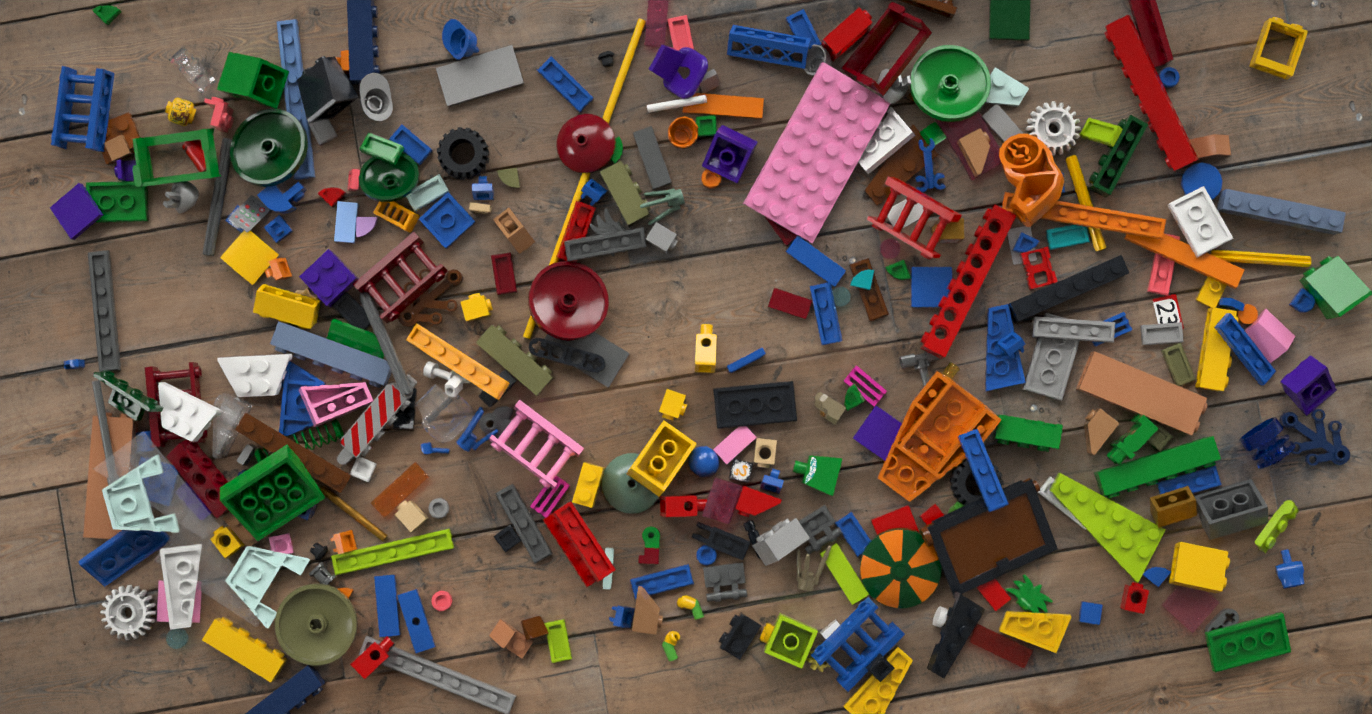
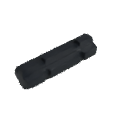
(752, 532)

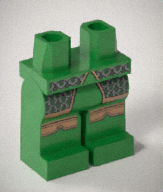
(1132, 439)

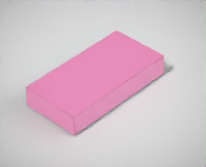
(734, 443)

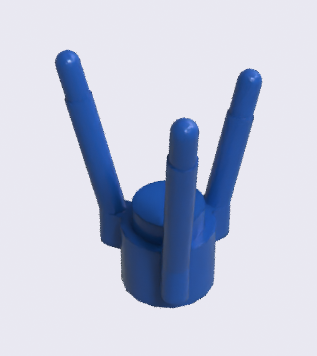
(468, 439)

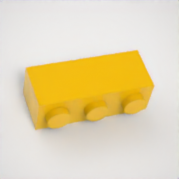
(286, 306)

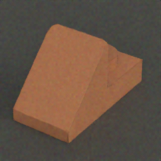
(510, 638)

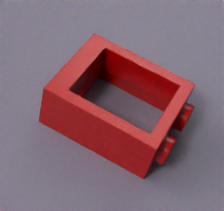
(847, 33)

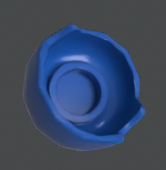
(703, 461)

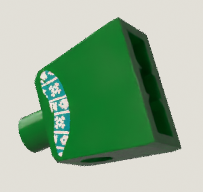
(819, 472)

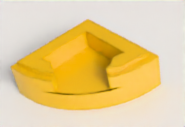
(766, 633)

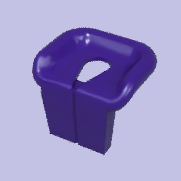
(667, 65)

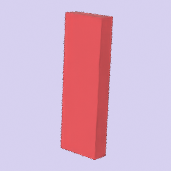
(1161, 274)

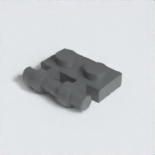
(816, 522)
(723, 575)

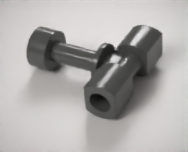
(920, 362)

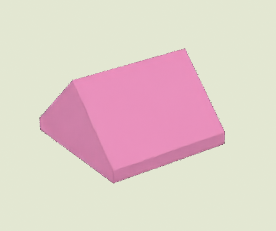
(1270, 335)

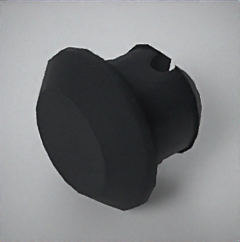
(606, 58)
(319, 551)

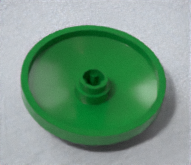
(950, 83)

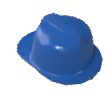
(459, 40)

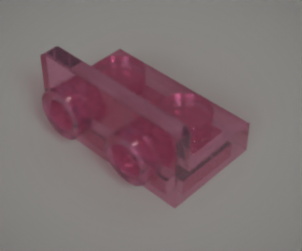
(722, 500)

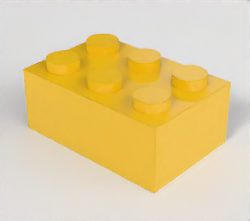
(661, 458)

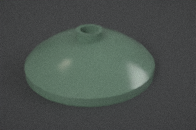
(617, 490)

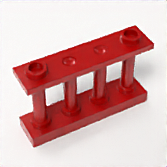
(929, 206)
(579, 544)

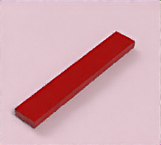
(992, 590)

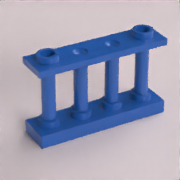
(99, 112)
(881, 644)

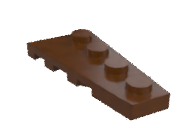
(901, 165)

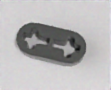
(1220, 618)

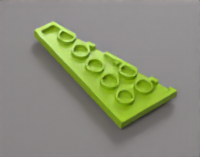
(1117, 529)

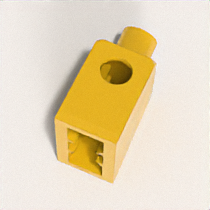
(705, 356)

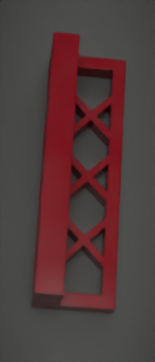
(1151, 31)

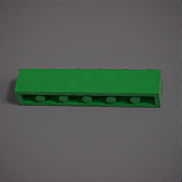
(1156, 466)

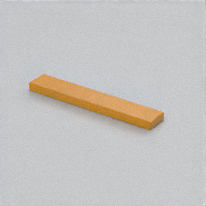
(457, 361)

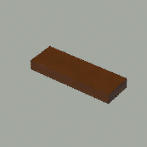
(872, 298)

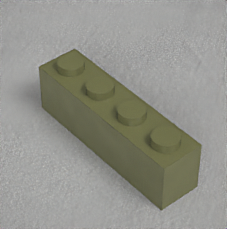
(513, 359)

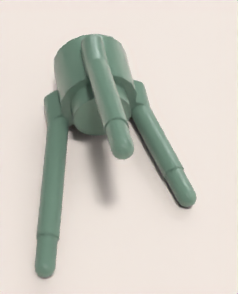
(674, 198)

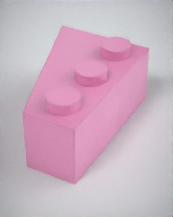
(333, 401)

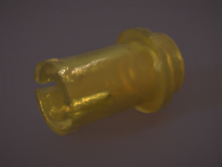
(951, 370)

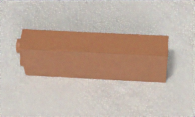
(1142, 393)
(121, 431)

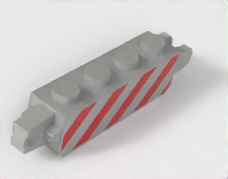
(373, 421)

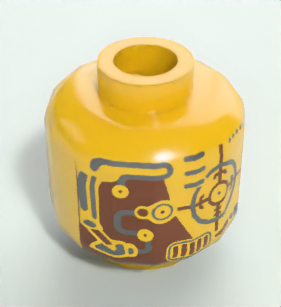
(180, 111)

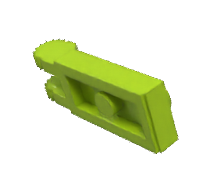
(1276, 525)

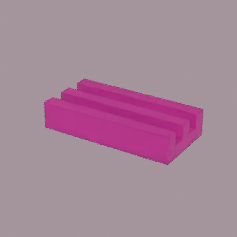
(869, 379)
(540, 509)

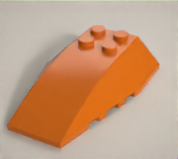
(929, 435)

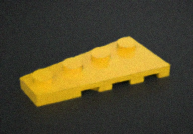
(874, 695)

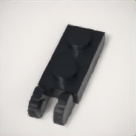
(723, 541)

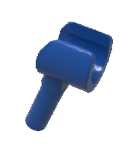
(426, 448)

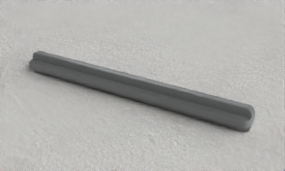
(217, 199)
(386, 344)

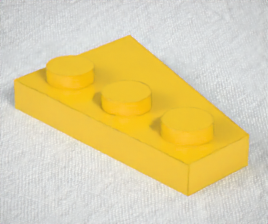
(1039, 629)

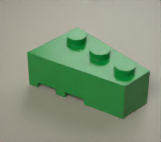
(1028, 433)

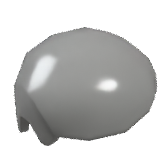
(815, 57)

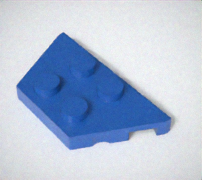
(294, 414)

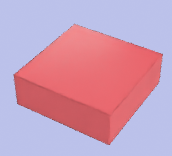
(353, 180)

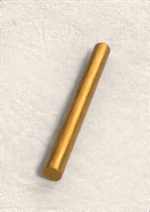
(353, 513)

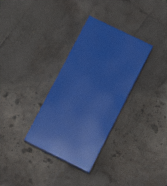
(122, 553)

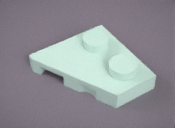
(1005, 89)

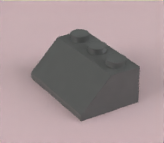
(1231, 509)

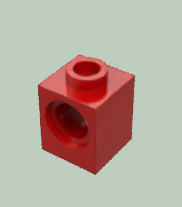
(1138, 606)

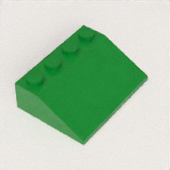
(271, 493)

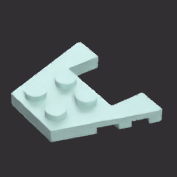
(129, 502)
(255, 574)

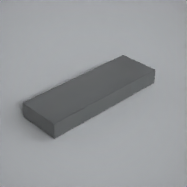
(652, 157)

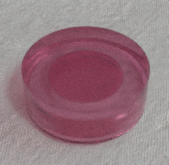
(889, 248)

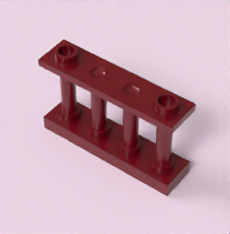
(383, 268)
(153, 377)

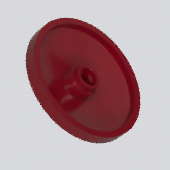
(568, 300)

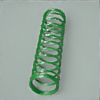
(338, 433)

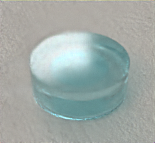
(841, 296)
(177, 638)

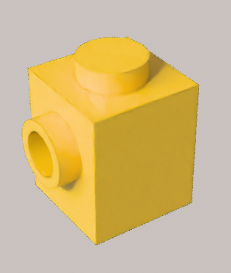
(476, 307)
(673, 405)

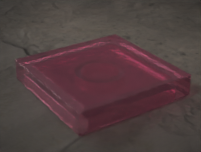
(1190, 606)

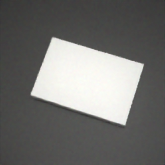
(1200, 221)

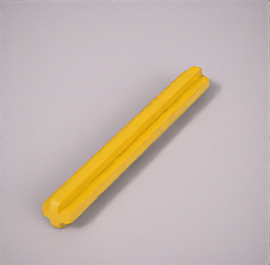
(1084, 199)
(1262, 258)

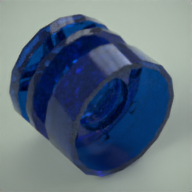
(1269, 446)

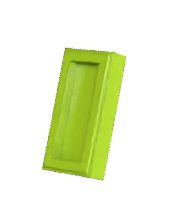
(1101, 132)
(558, 641)

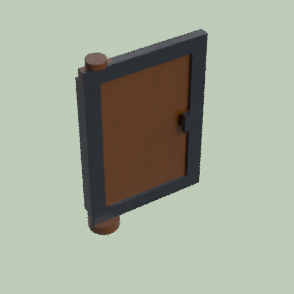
(984, 544)

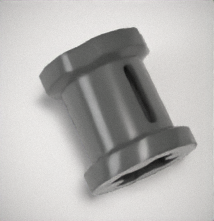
(322, 575)

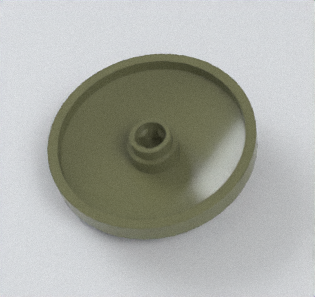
(316, 624)

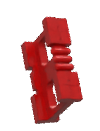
(1044, 266)

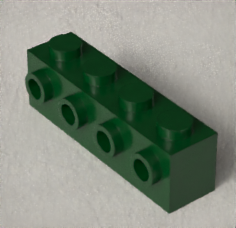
(1117, 157)

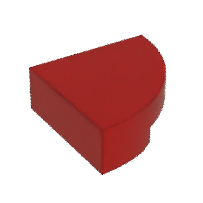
(332, 195)

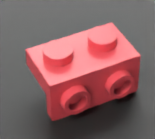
(222, 114)

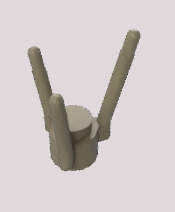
(805, 578)

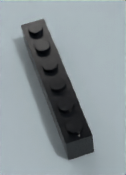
(1068, 288)

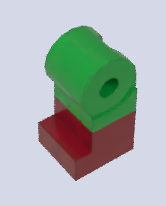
(652, 544)

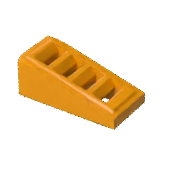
(406, 222)

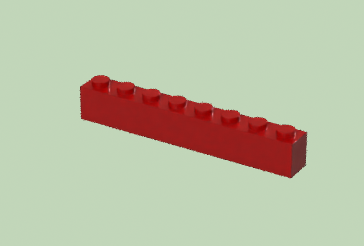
(1151, 93)

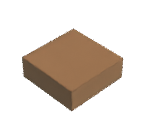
(117, 148)

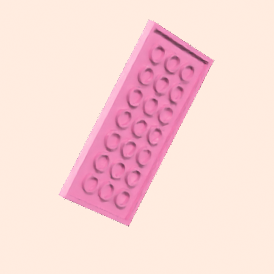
(816, 152)

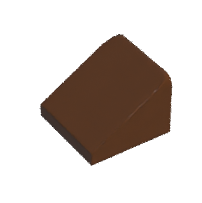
(534, 627)

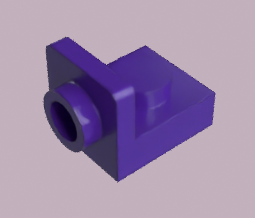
(124, 171)

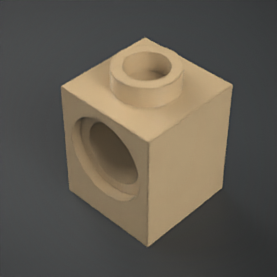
(771, 445)
(410, 515)

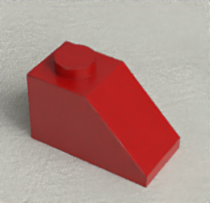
(754, 502)

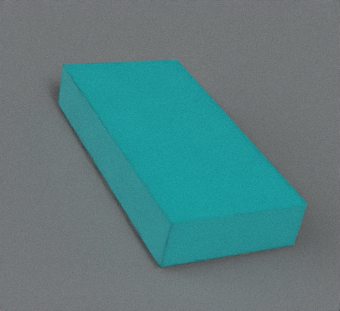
(1067, 236)

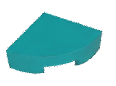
(863, 279)

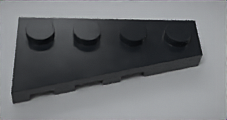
(959, 626)

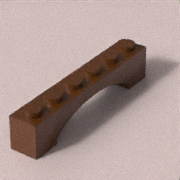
(274, 440)

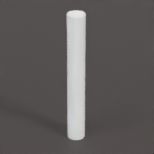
(676, 103)

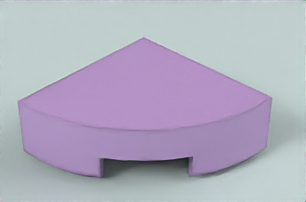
(365, 225)

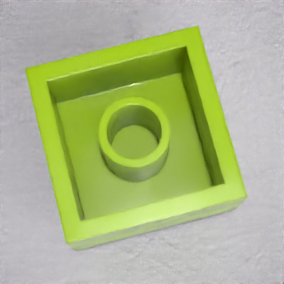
(790, 640)

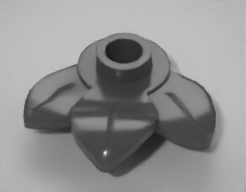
(500, 419)

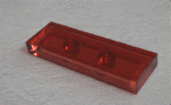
(1000, 645)

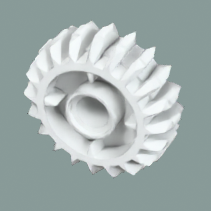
(1058, 117)
(140, 609)

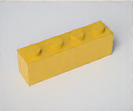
(1214, 354)
(245, 649)

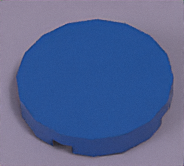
(1202, 175)

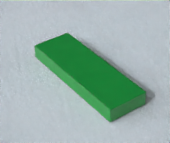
(355, 338)

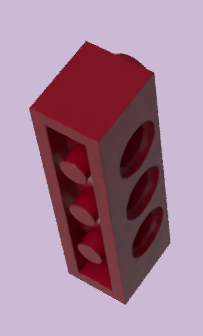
(199, 474)

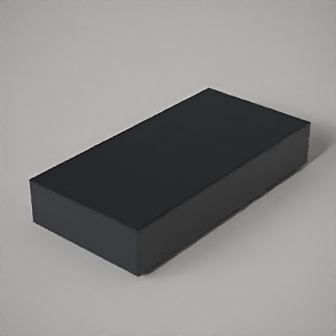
(352, 311)

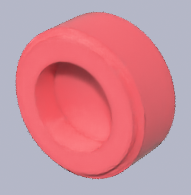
(442, 600)

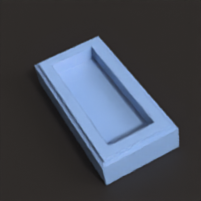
(346, 222)

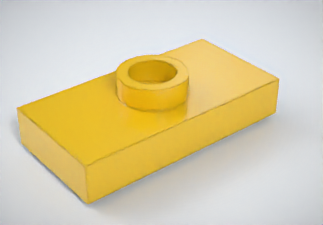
(1211, 292)

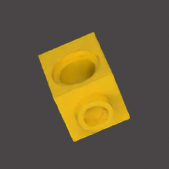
(234, 545)

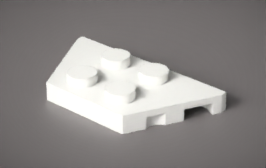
(255, 374)
(185, 413)

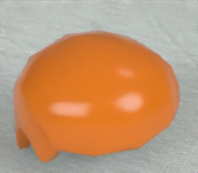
(683, 132)

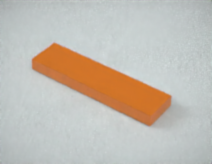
(728, 106)

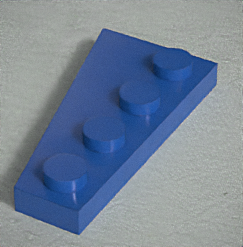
(1001, 368)

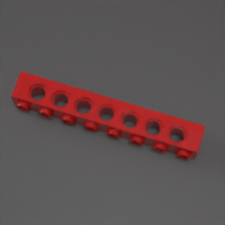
(1003, 220)

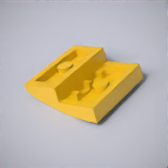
(249, 256)

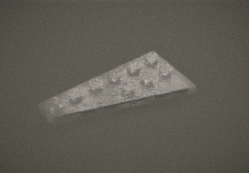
(166, 490)
(213, 573)

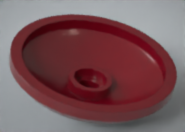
(596, 149)

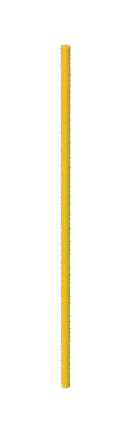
(607, 116)

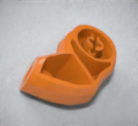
(1035, 175)

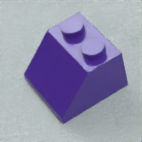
(729, 153)
(1308, 385)

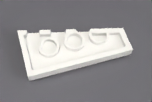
(180, 578)

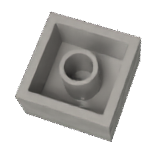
(780, 541)

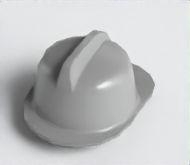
(375, 97)

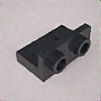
(739, 635)

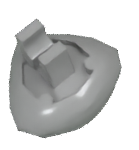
(898, 88)
(183, 196)

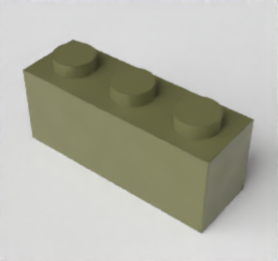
(625, 193)

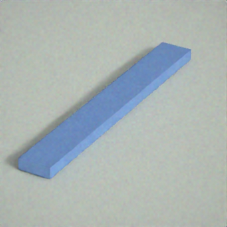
(292, 61)

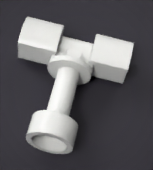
(454, 383)

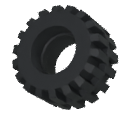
(455, 138)
(958, 483)

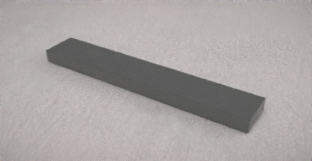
(104, 311)

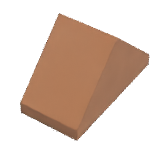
(1211, 146)

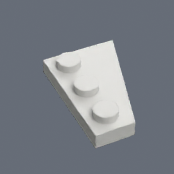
(888, 138)

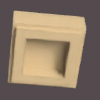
(480, 208)

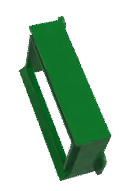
(143, 169)

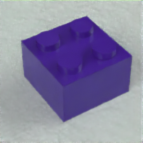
(329, 278)

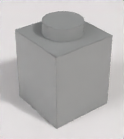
(662, 238)

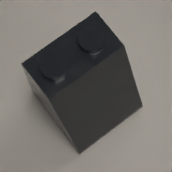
(325, 90)

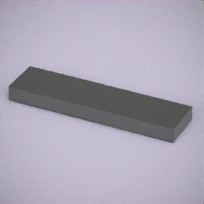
(605, 244)
(524, 523)

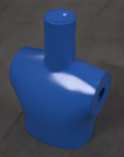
(1290, 571)

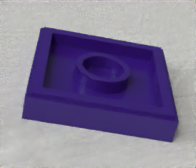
(76, 211)
(878, 432)

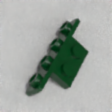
(127, 399)

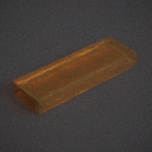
(400, 489)

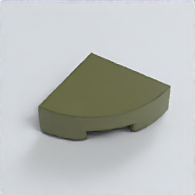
(509, 177)

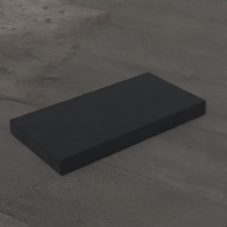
(755, 404)

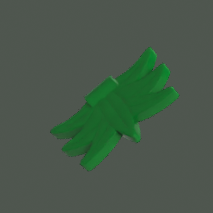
(1029, 596)

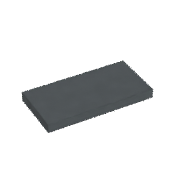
(594, 343)

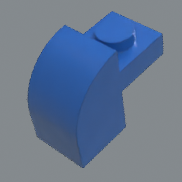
(280, 201)

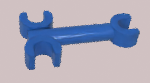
(931, 179)

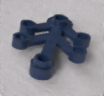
(1318, 439)

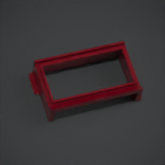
(876, 39)

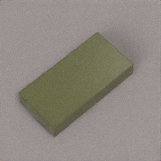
(1178, 364)

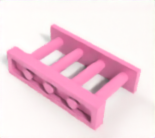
(539, 424)

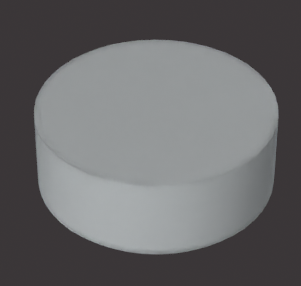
(438, 508)

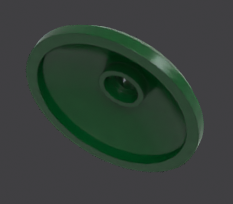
(378, 176)

